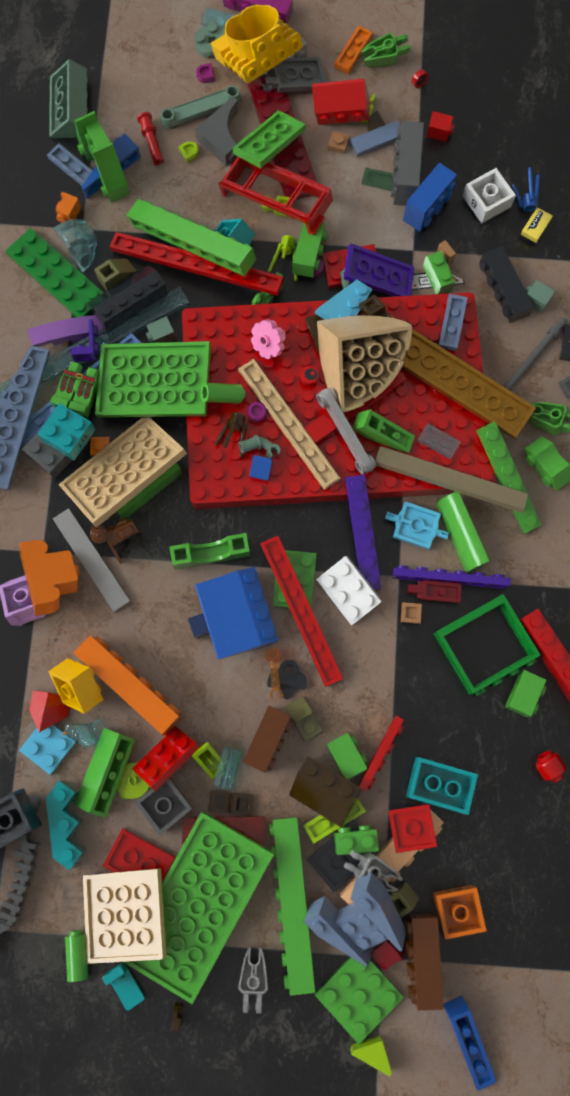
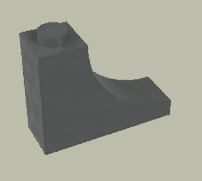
(215, 135)

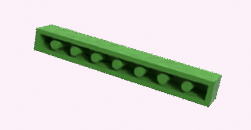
(192, 237)
(293, 906)

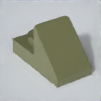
(304, 718)

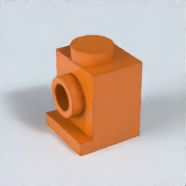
(67, 208)

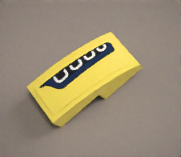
(536, 225)

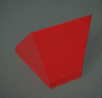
(47, 709)

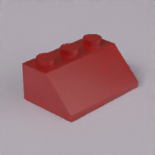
(341, 101)

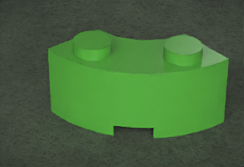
(548, 463)

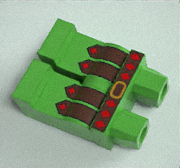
(77, 390)

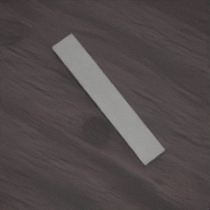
(91, 560)

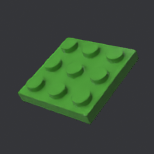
(358, 997)

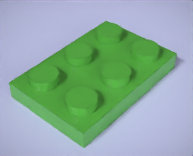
(304, 568)

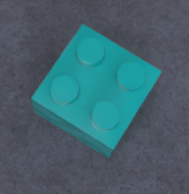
(66, 431)

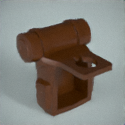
(114, 534)

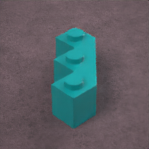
(63, 825)

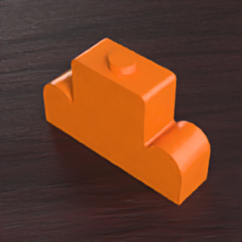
(47, 575)

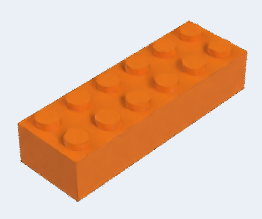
(127, 685)

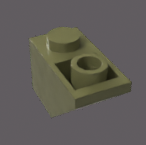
(114, 272)

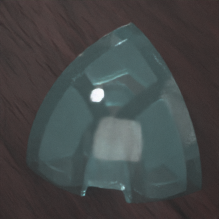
(79, 240)

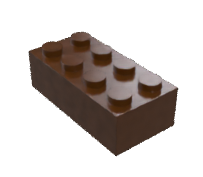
(425, 961)

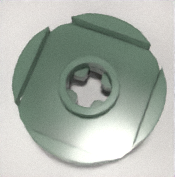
(204, 35)

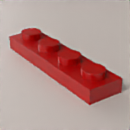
(377, 761)

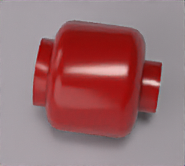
(550, 766)

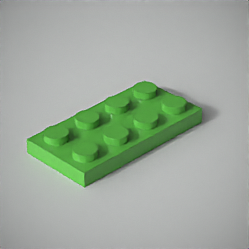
(269, 139)

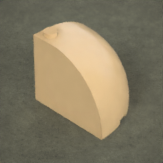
(361, 355)

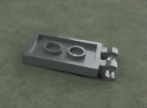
(294, 75)

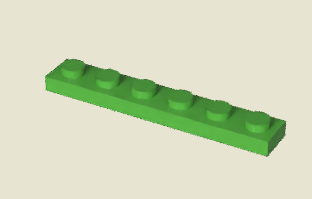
(507, 473)

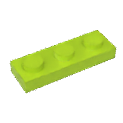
(321, 827)

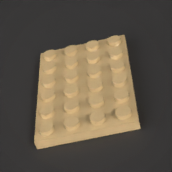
(122, 470)

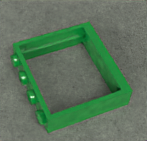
(517, 628)

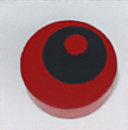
(419, 78)
(308, 375)

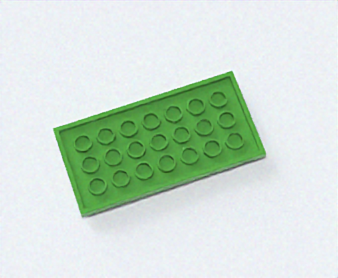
(203, 903)

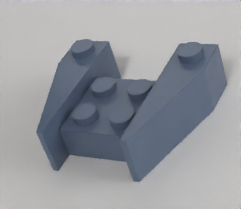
(360, 924)

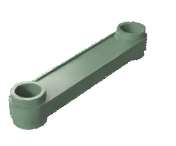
(197, 108)

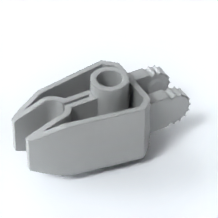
(371, 863)
(253, 980)

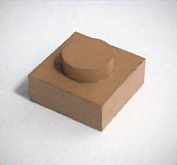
(338, 142)
(447, 251)
(410, 613)

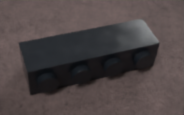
(506, 284)

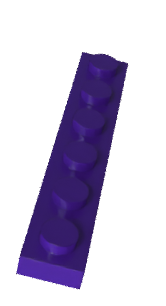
(363, 529)
(478, 579)

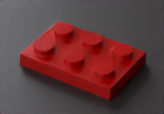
(335, 262)
(165, 758)

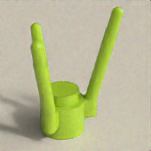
(287, 247)

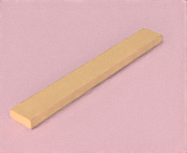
(289, 424)

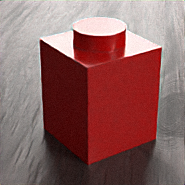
(440, 126)

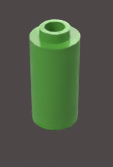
(222, 393)
(76, 956)

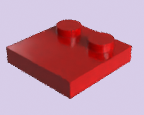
(412, 828)

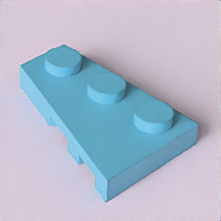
(345, 302)

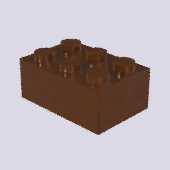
(268, 739)

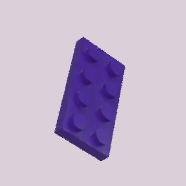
(378, 271)

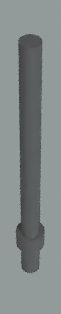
(552, 334)

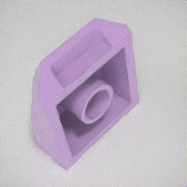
(17, 602)

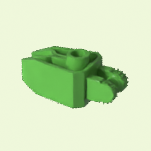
(385, 50)
(550, 418)

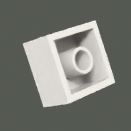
(488, 195)

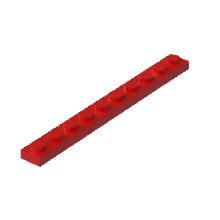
(193, 263)

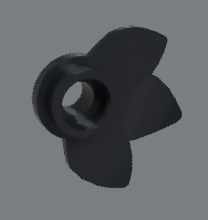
(289, 682)

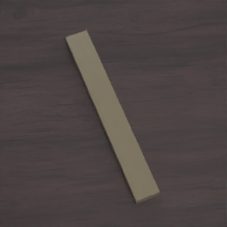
(451, 479)

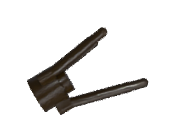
(234, 424)

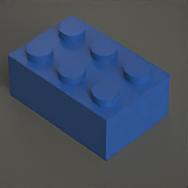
(430, 197)

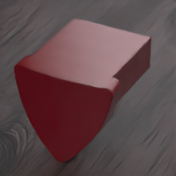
(387, 954)

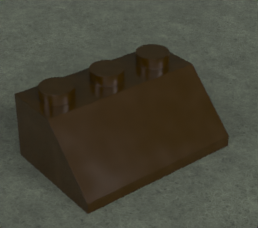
(324, 791)

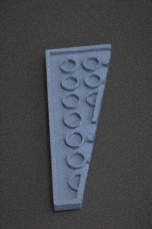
(17, 408)

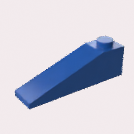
(127, 154)
(469, 1042)

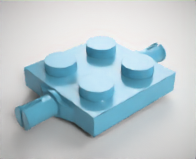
(416, 525)

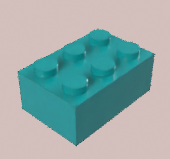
(441, 785)

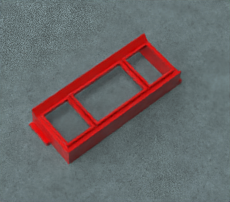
(312, 220)

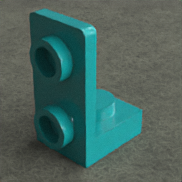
(124, 985)

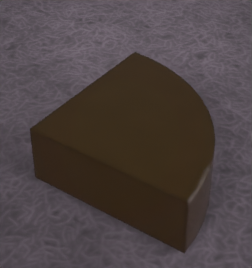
(375, 121)
(177, 1016)

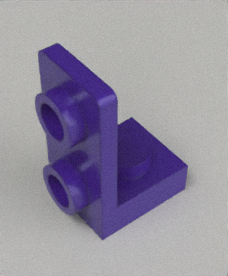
(87, 353)

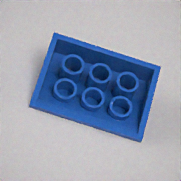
(236, 613)

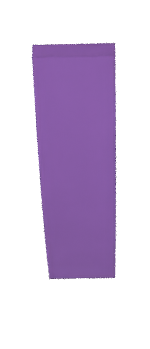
(62, 331)

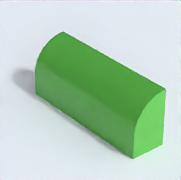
(462, 532)
(104, 772)

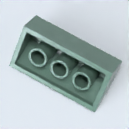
(67, 99)

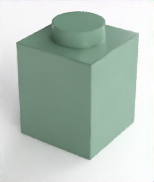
(539, 295)
(160, 331)

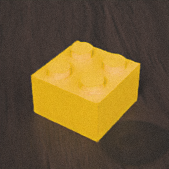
(76, 685)

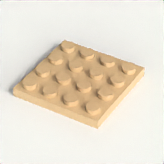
(124, 916)

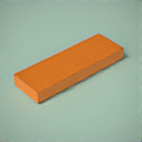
(353, 49)

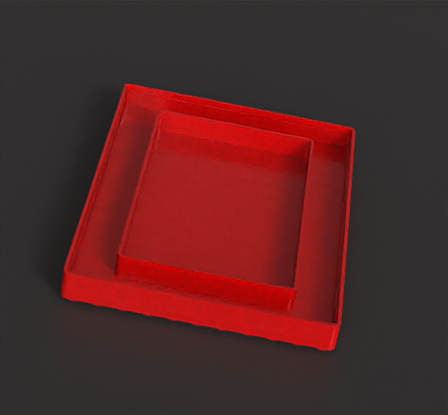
(222, 477)

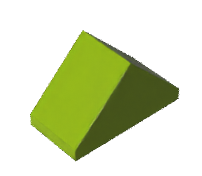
(208, 759)
(373, 1053)

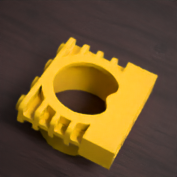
(255, 42)

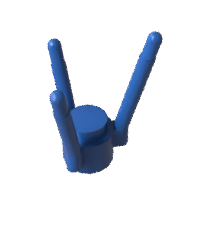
(530, 200)

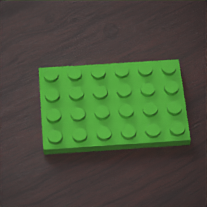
(152, 379)

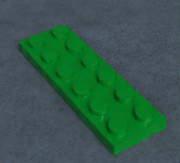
(53, 273)

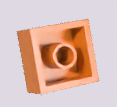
(459, 912)

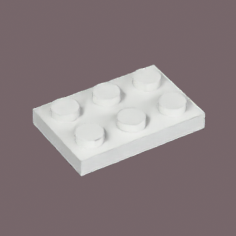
(349, 590)

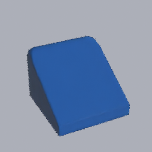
(260, 467)

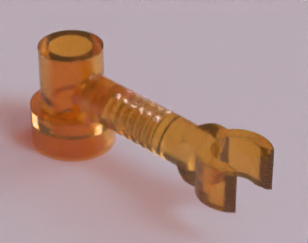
(274, 671)

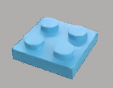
(47, 748)

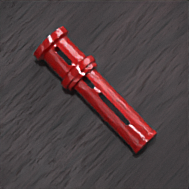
(148, 131)

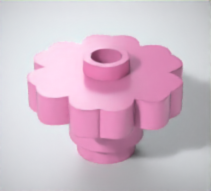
(268, 338)

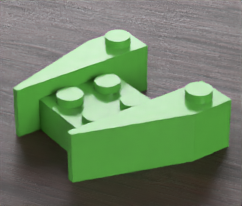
(96, 146)

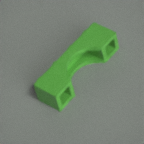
(200, 554)

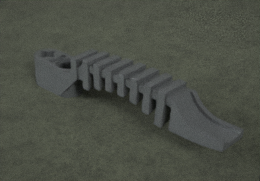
(19, 895)

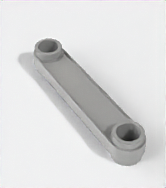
(364, 461)

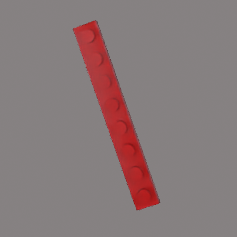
(301, 611)

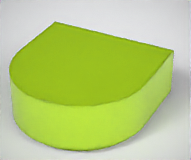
(189, 151)

